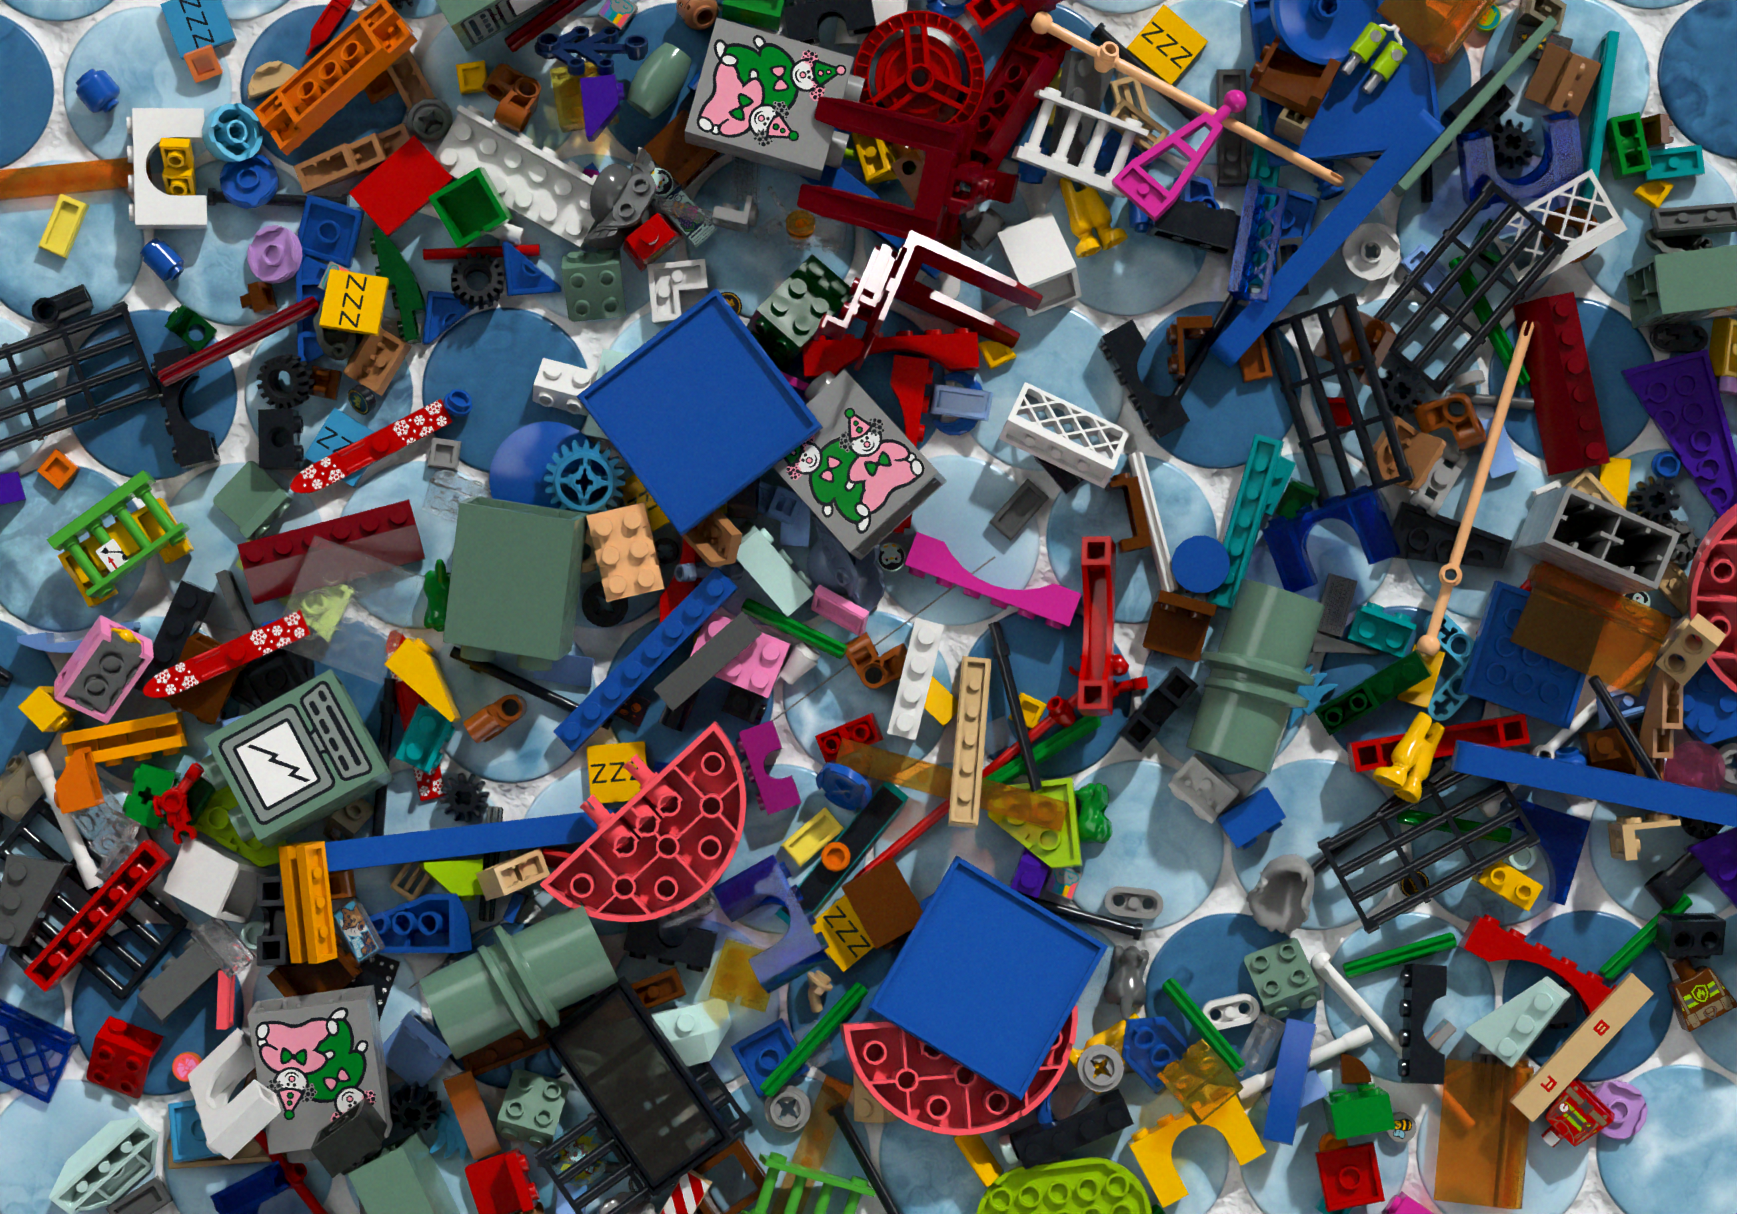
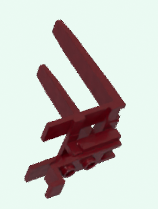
(939, 184)
(894, 275)

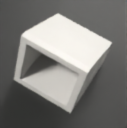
(1041, 261)
(215, 881)

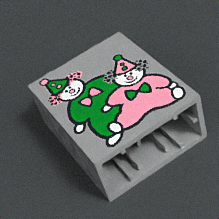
(763, 97)
(858, 468)
(320, 1061)

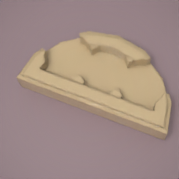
(269, 78)

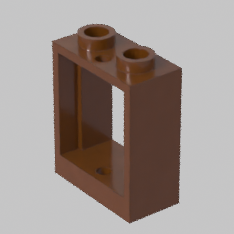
(750, 1165)

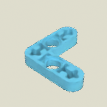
(1460, 659)

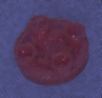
(1696, 766)

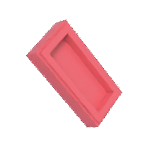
(225, 1001)

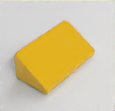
(874, 158)
(1724, 347)
(1421, 693)
(940, 702)
(979, 1157)

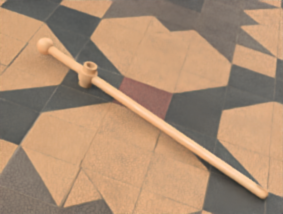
(1107, 57)
(1428, 643)

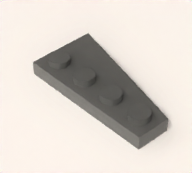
(1084, 86)

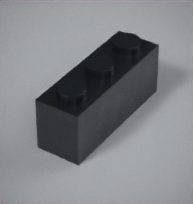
(1198, 227)

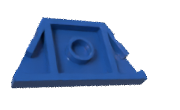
(307, 285)
(1709, 706)

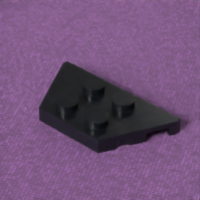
(271, 677)

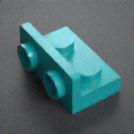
(1381, 630)
(424, 739)

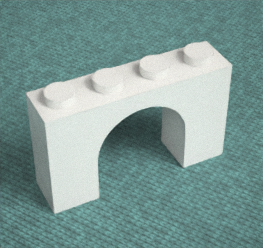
(152, 207)
(915, 679)
(234, 1123)

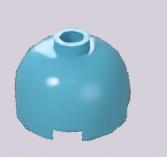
(232, 133)

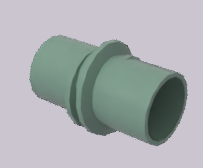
(1256, 675)
(518, 981)

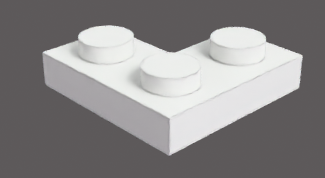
(668, 280)

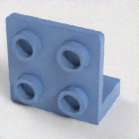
(415, 1049)

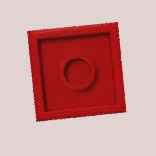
(1349, 1176)

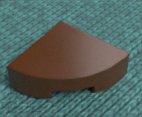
(1353, 1070)

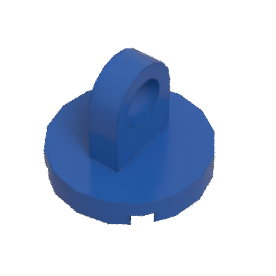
(844, 786)

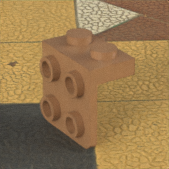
(1420, 451)

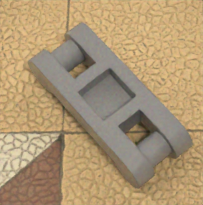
(1440, 481)

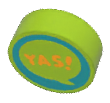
(1490, 20)

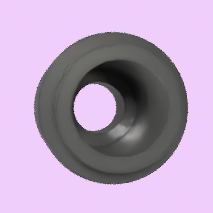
(983, 229)

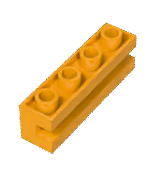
(130, 739)
(307, 902)

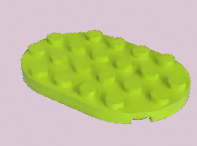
(1067, 1187)

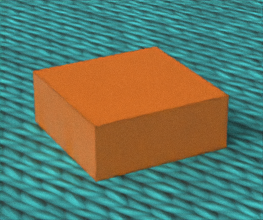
(203, 63)
(58, 469)

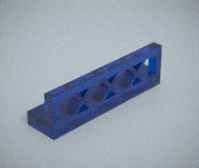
(1247, 237)

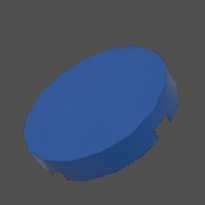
(249, 182)
(1200, 564)

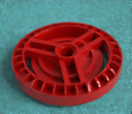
(925, 54)

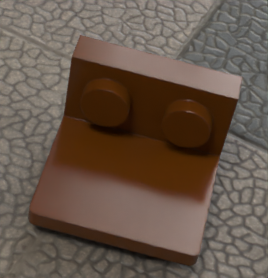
(676, 156)
(1192, 328)
(1378, 333)
(1178, 625)

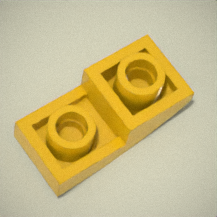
(179, 166)

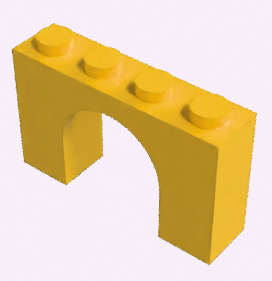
(1155, 1145)

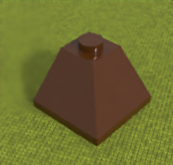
(1608, 749)

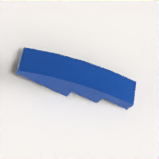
(1289, 1082)

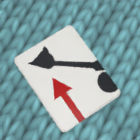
(112, 555)

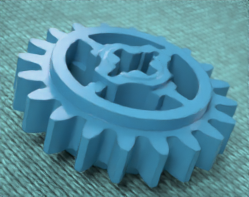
(573, 478)

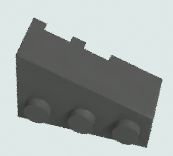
(26, 894)
(177, 982)

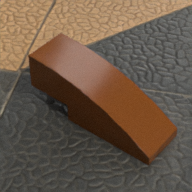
(471, 1114)

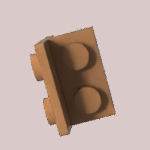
(1562, 79)

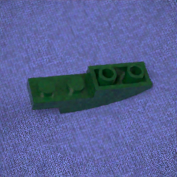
(401, 277)
(1373, 692)

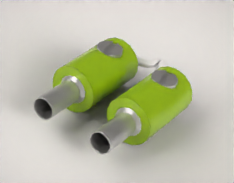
(1385, 63)

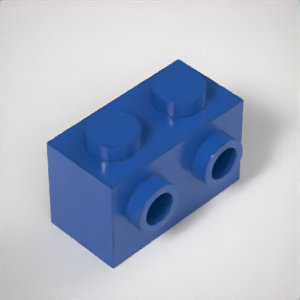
(1250, 818)

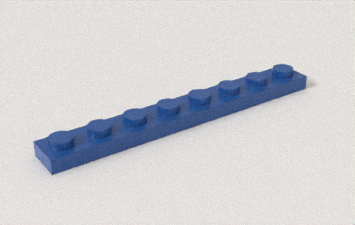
(646, 659)

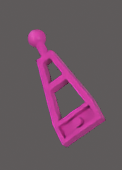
(1144, 189)

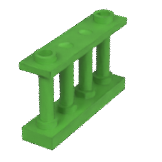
(116, 505)
(779, 1162)

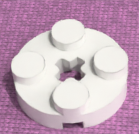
(1387, 252)

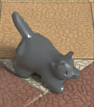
(1127, 984)

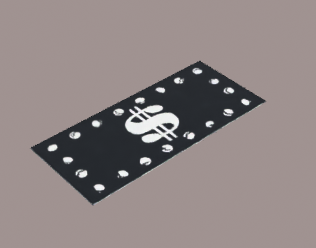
(378, 972)

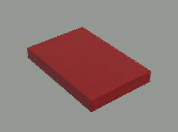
(401, 186)

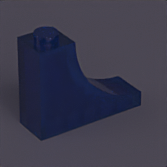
(1561, 844)

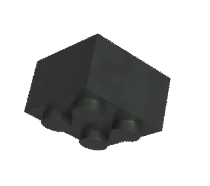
(349, 1138)

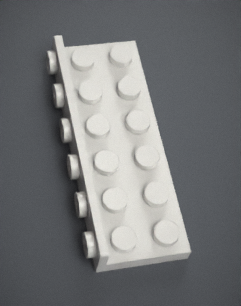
(525, 176)

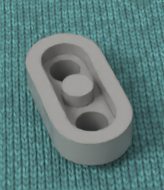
(1133, 902)

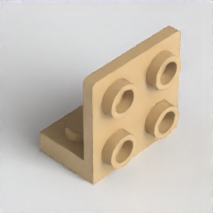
(1622, 837)

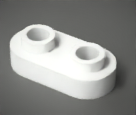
(1230, 1012)

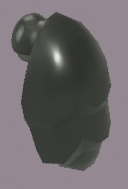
(1677, 243)
(334, 343)

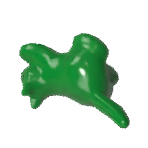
(436, 590)
(1092, 822)

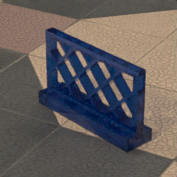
(41, 1033)

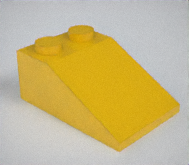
(422, 672)

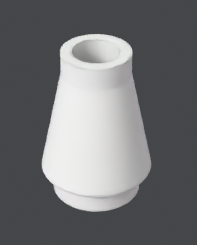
(800, 661)

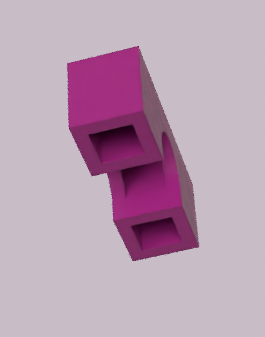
(774, 793)

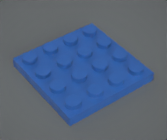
(1515, 675)

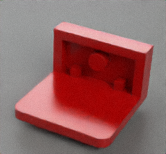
(122, 1056)
(502, 1183)

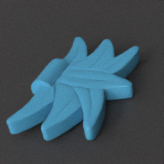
(1313, 694)
(449, 1132)

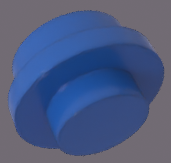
(458, 403)
(1666, 465)

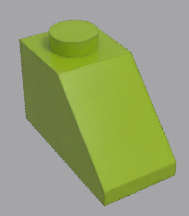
(456, 876)

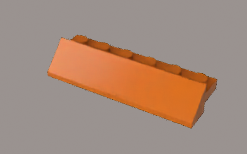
(335, 75)

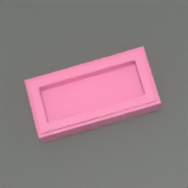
(839, 610)

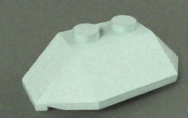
(695, 1028)
(106, 1166)

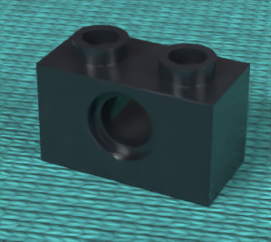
(270, 424)

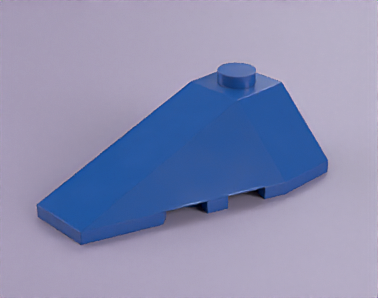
(425, 926)

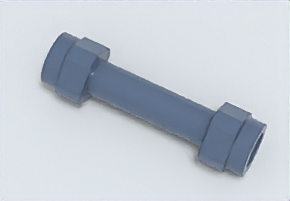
(689, 572)

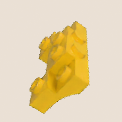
(118, 532)

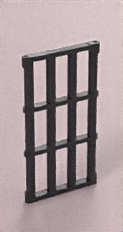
(1494, 274)
(1341, 370)
(83, 385)
(1410, 868)
(175, 920)
(545, 1153)

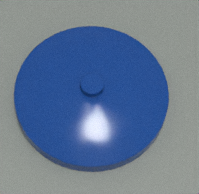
(1322, 28)
(522, 461)

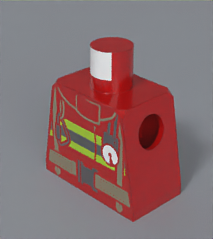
(651, 240)
(1576, 1115)

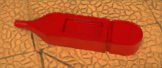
(328, 23)

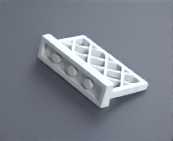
(1578, 246)
(1058, 447)

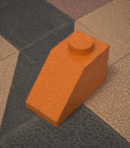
(79, 783)

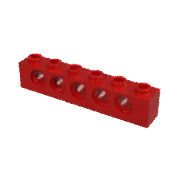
(98, 915)

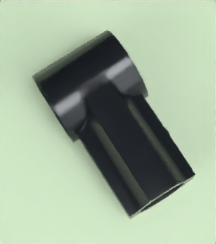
(65, 304)
(1063, 478)
(677, 719)
(1668, 885)

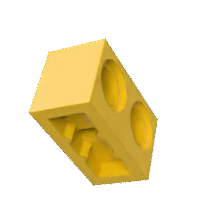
(47, 712)
(1510, 885)

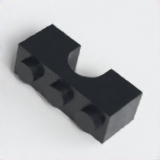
(805, 18)
(1157, 708)
(273, 944)
(695, 951)

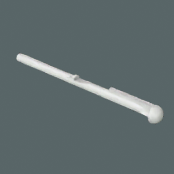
(1320, 964)

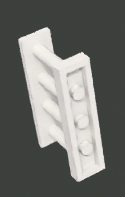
(1058, 161)

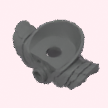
(621, 201)

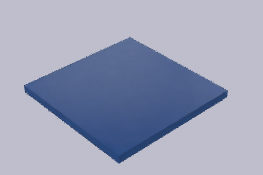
(1349, 119)
(699, 412)
(987, 978)

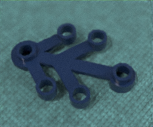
(589, 47)

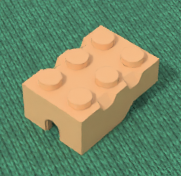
(626, 552)

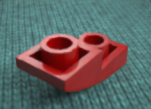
(861, 730)

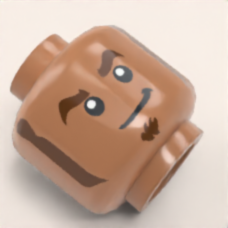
(697, 13)

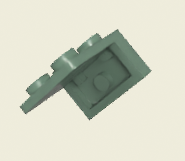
(593, 285)
(253, 500)
(1283, 978)
(531, 1108)

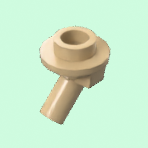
(818, 984)

